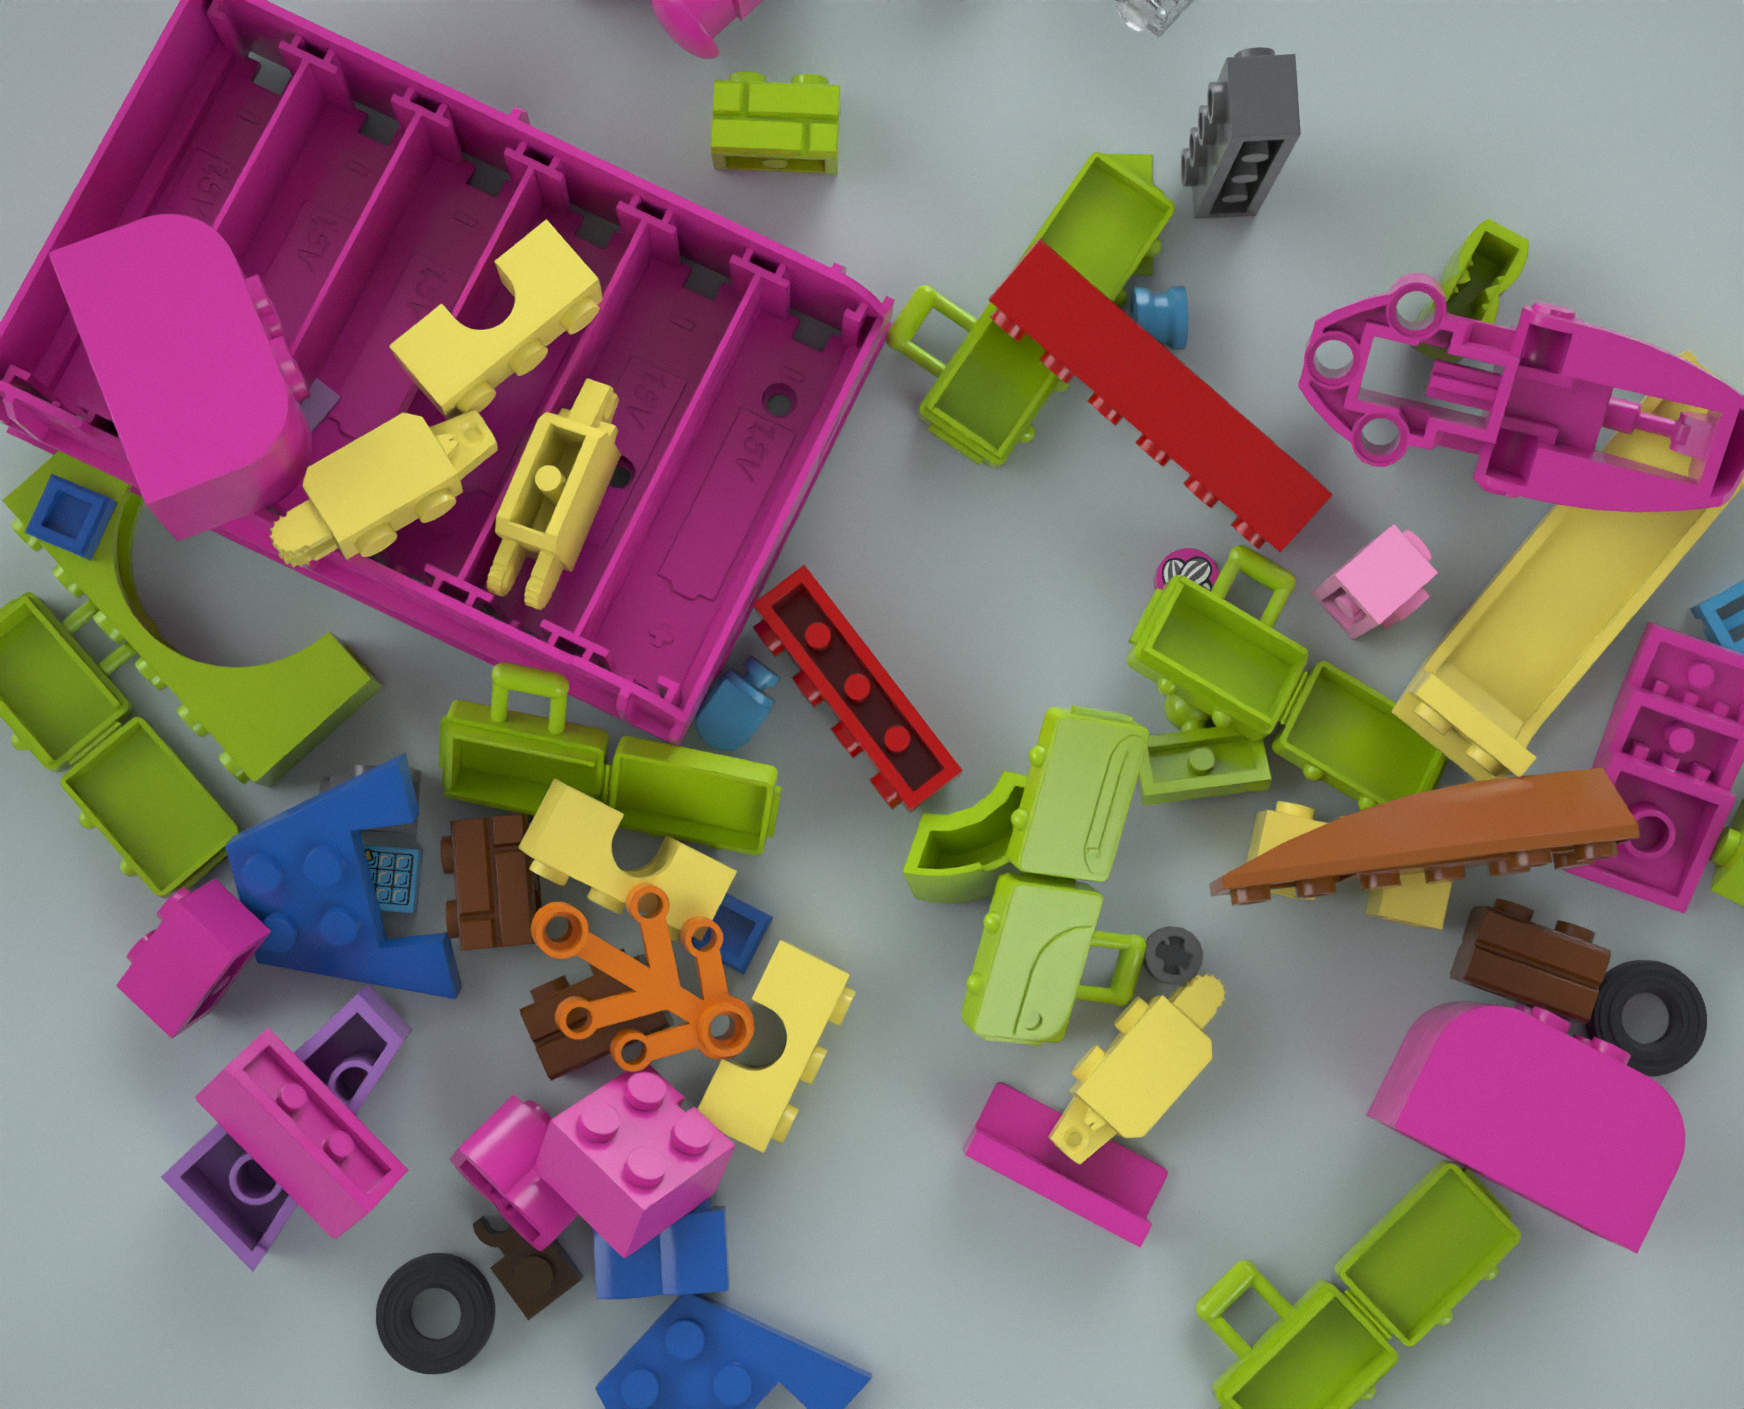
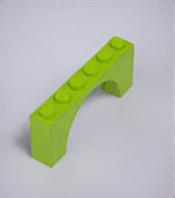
(259, 713)

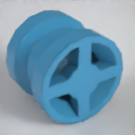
(1162, 314)

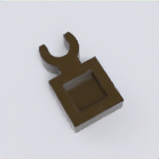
(528, 1275)

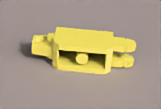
(381, 486)
(556, 493)
(1140, 1070)

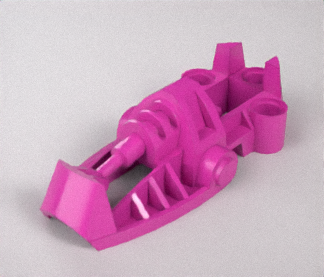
(1537, 404)

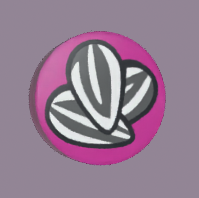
(1190, 563)

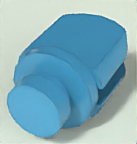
(736, 706)

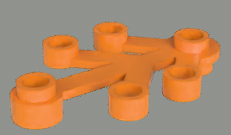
(653, 986)

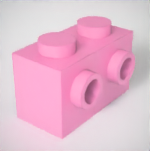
(1378, 583)

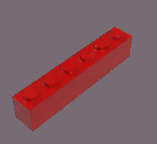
(1159, 396)

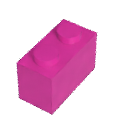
(191, 956)

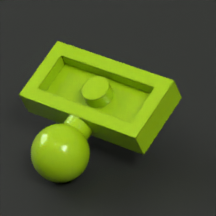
(1199, 759)

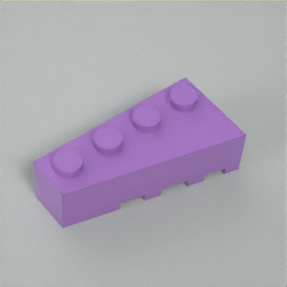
(229, 1186)

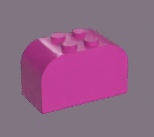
(189, 369)
(1537, 1114)

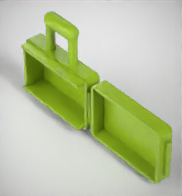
(999, 384)
(1255, 677)
(120, 776)
(661, 788)
(1043, 918)
(1400, 1284)

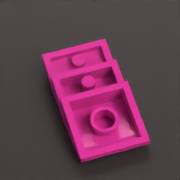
(1673, 761)

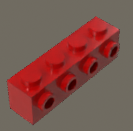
(857, 690)

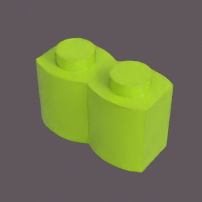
(1477, 278)

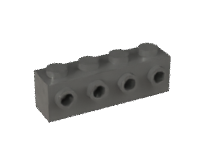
(1242, 134)

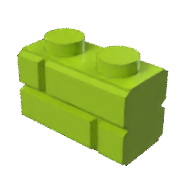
(776, 124)

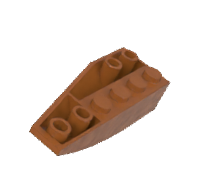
(1442, 832)

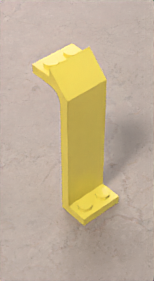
(1550, 616)

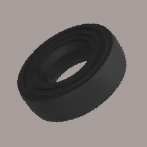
(1685, 1009)
(395, 1322)

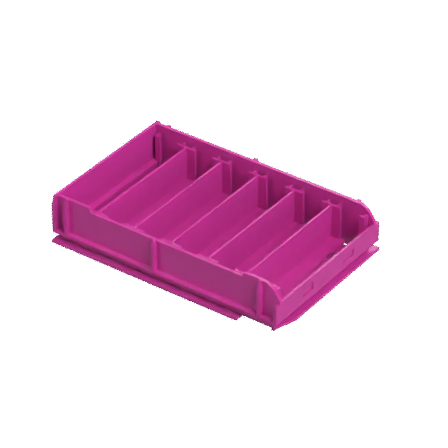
(377, 237)

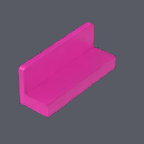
(301, 1134)
(1108, 1188)

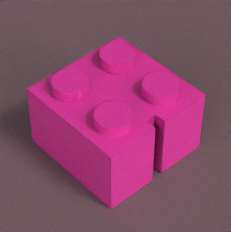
(633, 1158)

